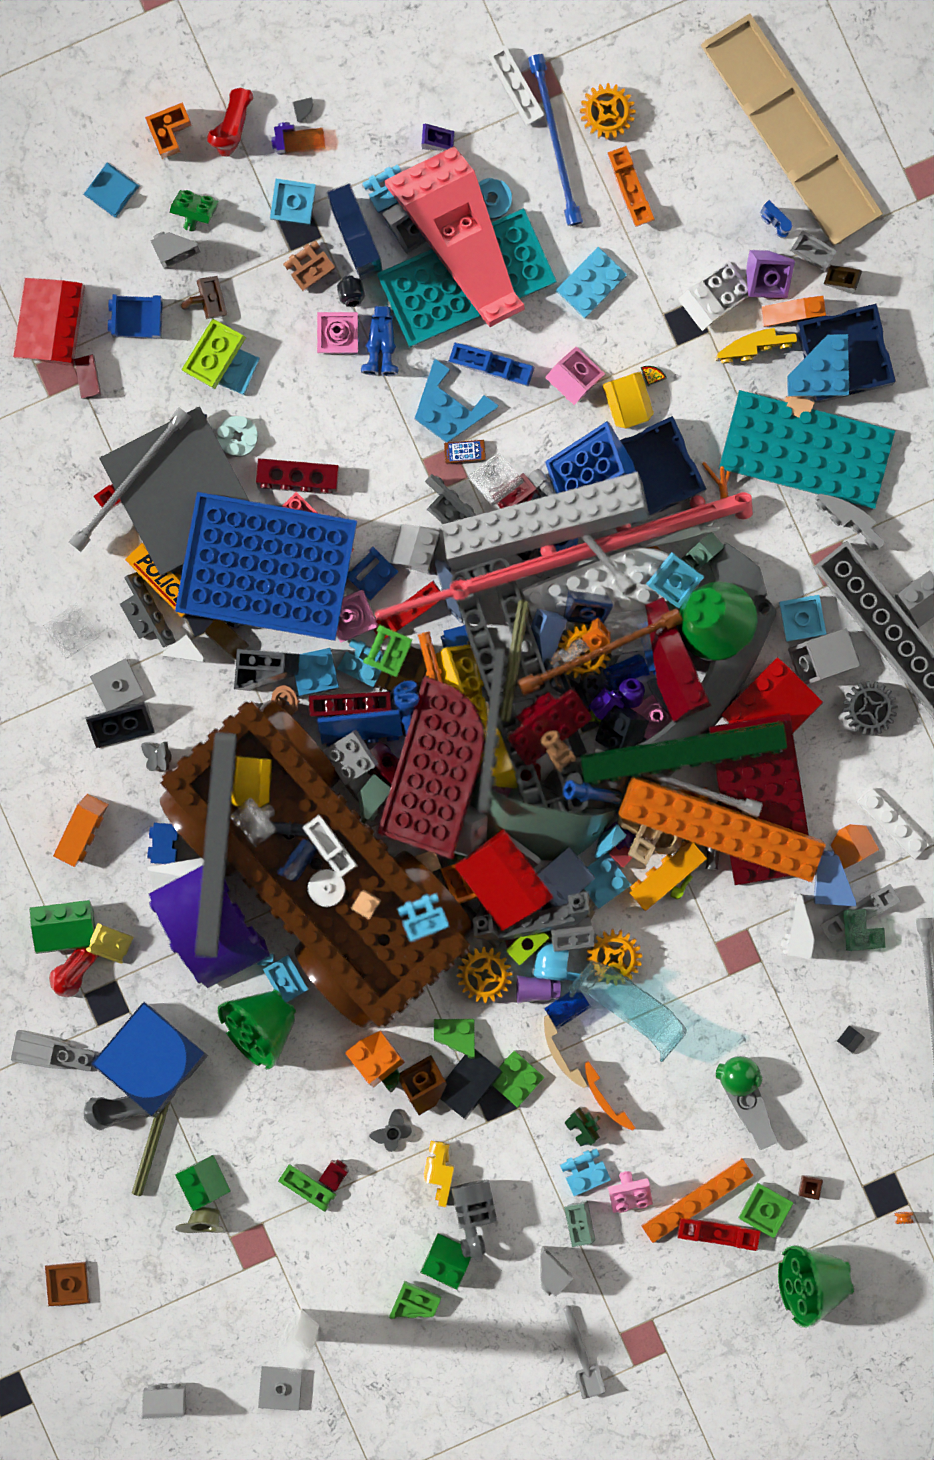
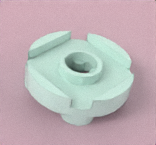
(227, 430)

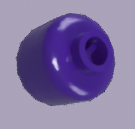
(631, 692)

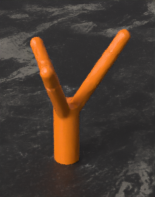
(724, 480)

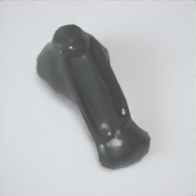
(103, 1112)

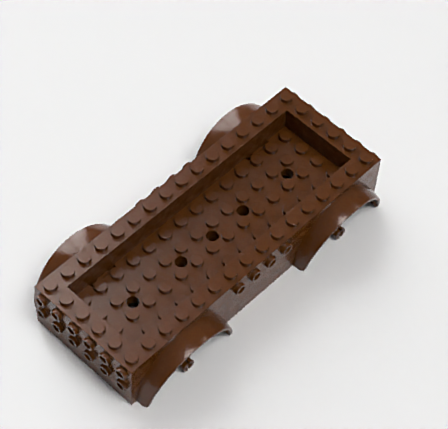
(327, 934)

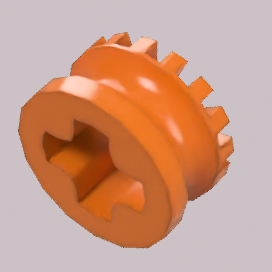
(903, 1217)

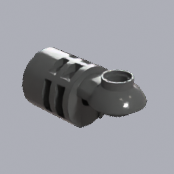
(474, 1215)

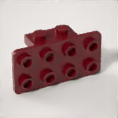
(546, 716)

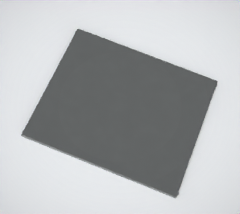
(166, 489)

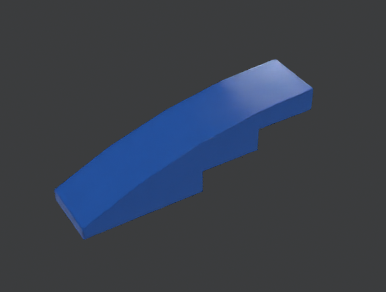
(491, 364)

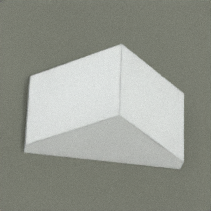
(184, 650)

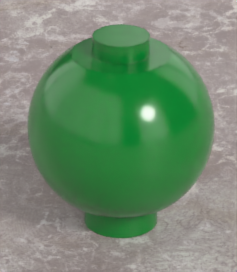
(739, 1076)

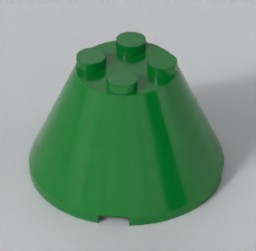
(717, 621)
(258, 1025)
(812, 1284)

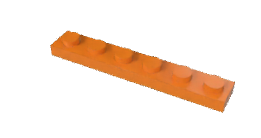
(697, 1200)

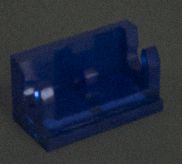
(629, 668)
(567, 1008)

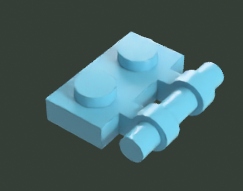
(381, 197)
(354, 666)
(425, 923)
(587, 1178)

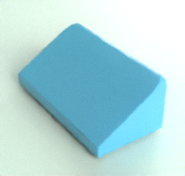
(609, 840)

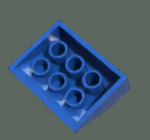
(590, 460)
(368, 725)

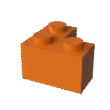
(163, 126)

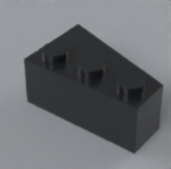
(263, 668)

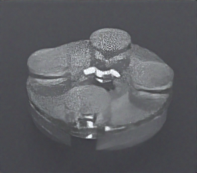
(562, 657)

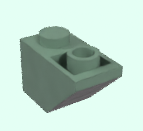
(703, 551)
(371, 796)

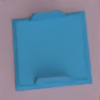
(111, 190)

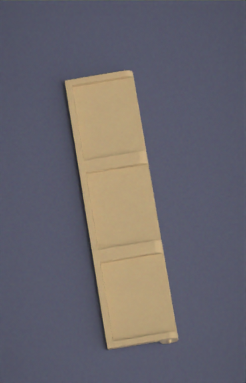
(791, 129)

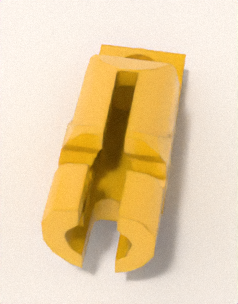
(439, 1172)

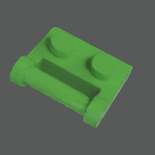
(394, 654)

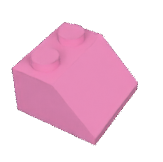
(575, 375)

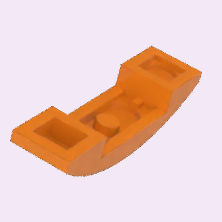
(630, 186)
(621, 1118)

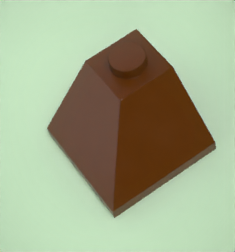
(423, 1084)

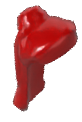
(228, 133)
(68, 977)

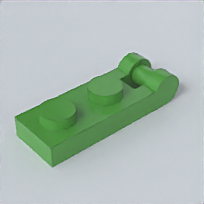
(306, 1187)

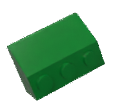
(62, 926)

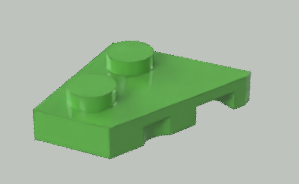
(456, 1034)
(415, 1302)

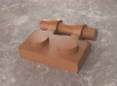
(311, 271)

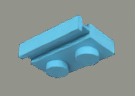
(240, 372)
(286, 978)

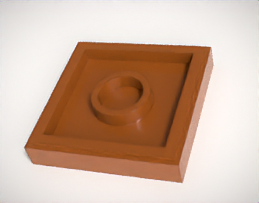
(67, 1283)

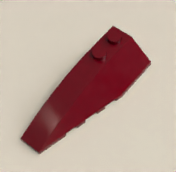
(674, 668)

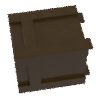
(411, 670)

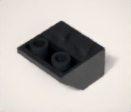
(621, 728)

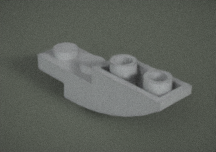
(845, 512)

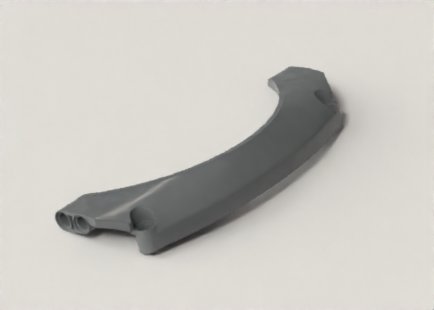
(721, 681)

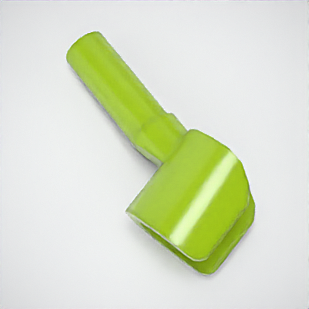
(677, 892)

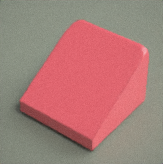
(621, 856)

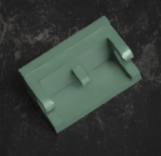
(579, 1224)

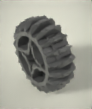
(873, 717)

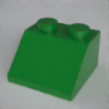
(202, 1182)
(445, 1262)

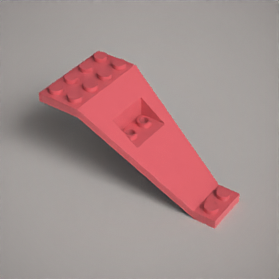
(441, 200)

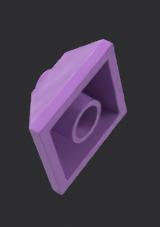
(768, 274)

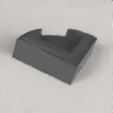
(303, 108)

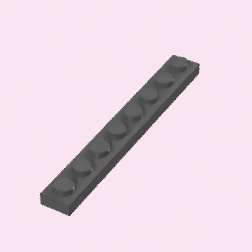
(492, 741)

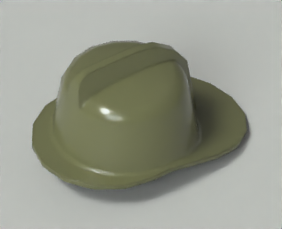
(202, 1221)

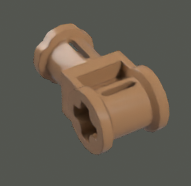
(558, 751)

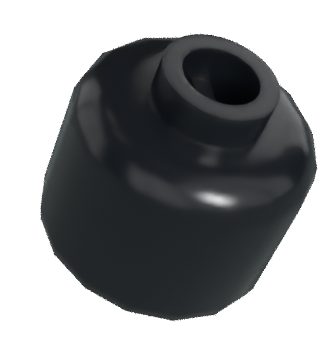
(350, 291)

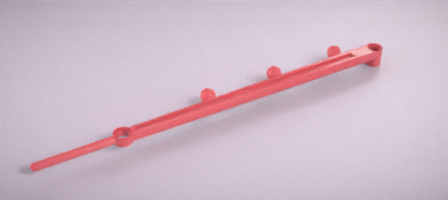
(700, 513)

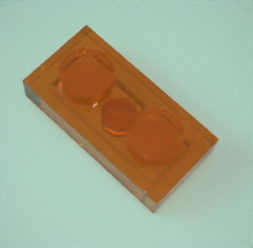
(304, 140)

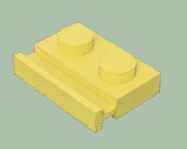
(109, 943)

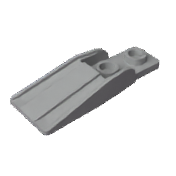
(49, 1052)
(754, 1117)

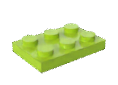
(213, 353)

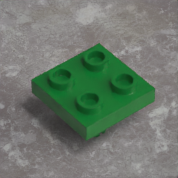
(194, 208)

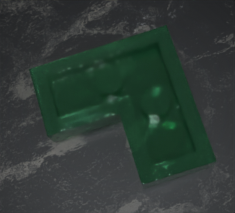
(858, 935)

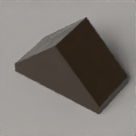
(843, 278)

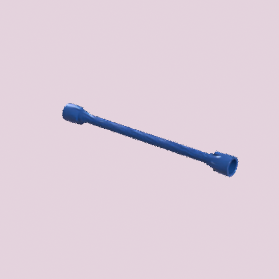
(538, 66)

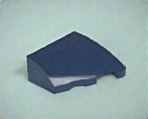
(299, 860)

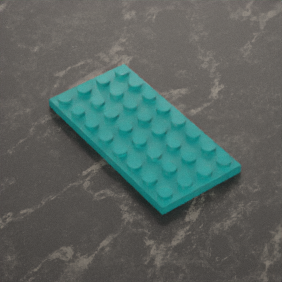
(432, 302)
(809, 452)

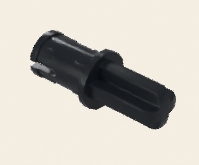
(289, 829)

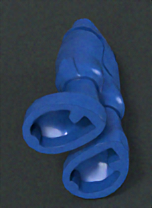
(381, 338)
(406, 701)

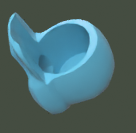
(552, 964)

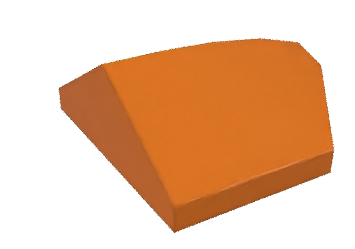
(853, 844)
(457, 885)

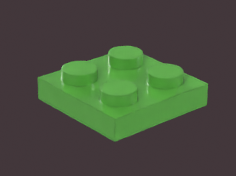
(517, 1079)
(765, 1210)

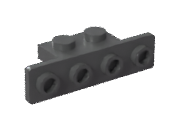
(447, 505)
(143, 612)

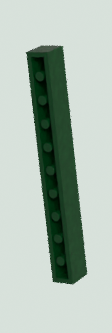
(682, 752)

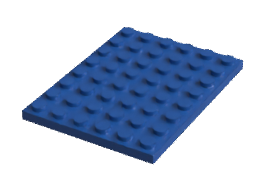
(266, 566)

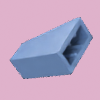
(831, 882)

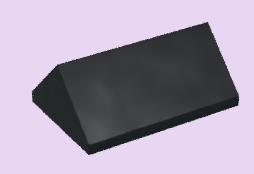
(120, 724)

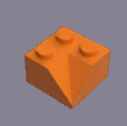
(375, 1058)

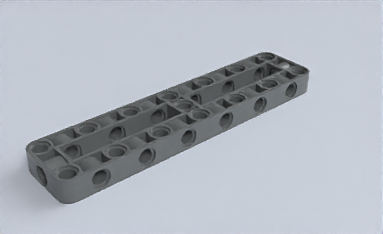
(532, 664)

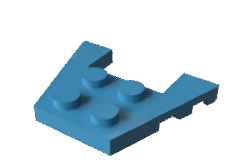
(443, 413)

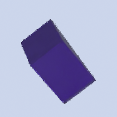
(436, 138)

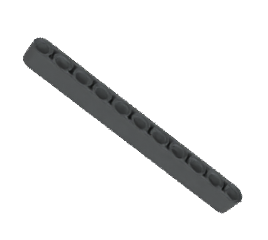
(216, 844)

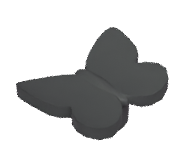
(157, 756)
(392, 1132)

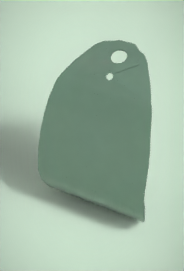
(541, 829)

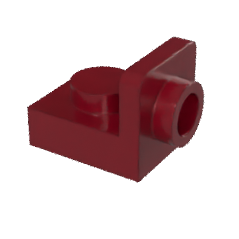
(334, 1174)

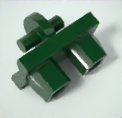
(586, 1124)

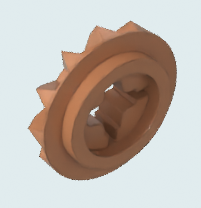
(286, 691)

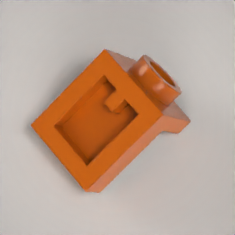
(597, 636)

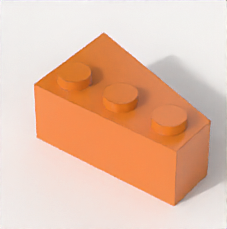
(80, 830)

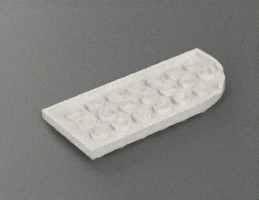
(595, 578)

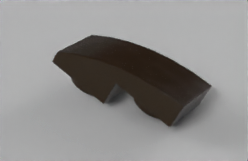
(225, 637)

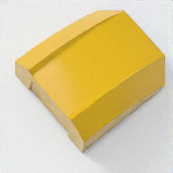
(628, 400)
(251, 780)

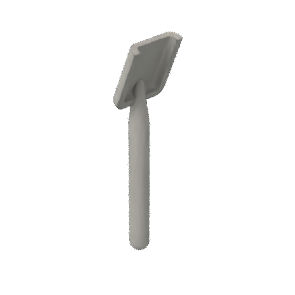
(588, 1378)

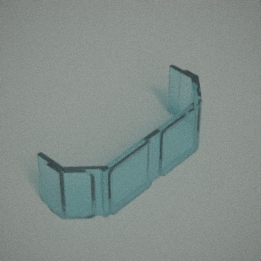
(631, 1005)

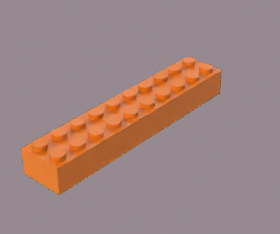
(722, 828)

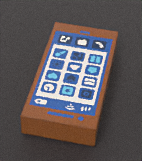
(464, 451)

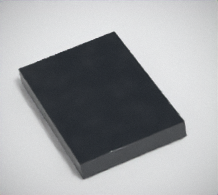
(469, 1083)

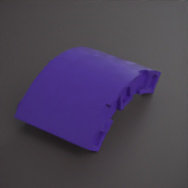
(178, 913)

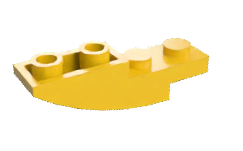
(747, 345)

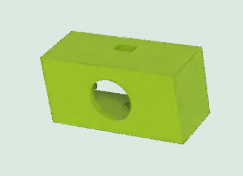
(519, 954)

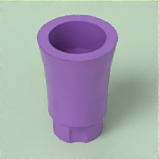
(536, 989)

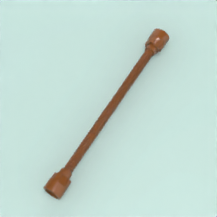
(668, 620)

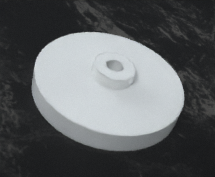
(326, 888)

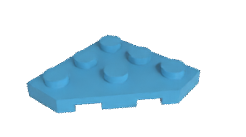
(822, 371)

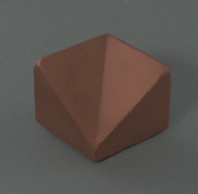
(810, 1187)

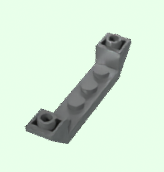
(536, 922)

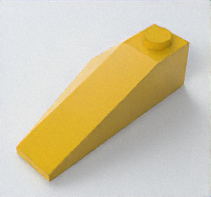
(462, 672)

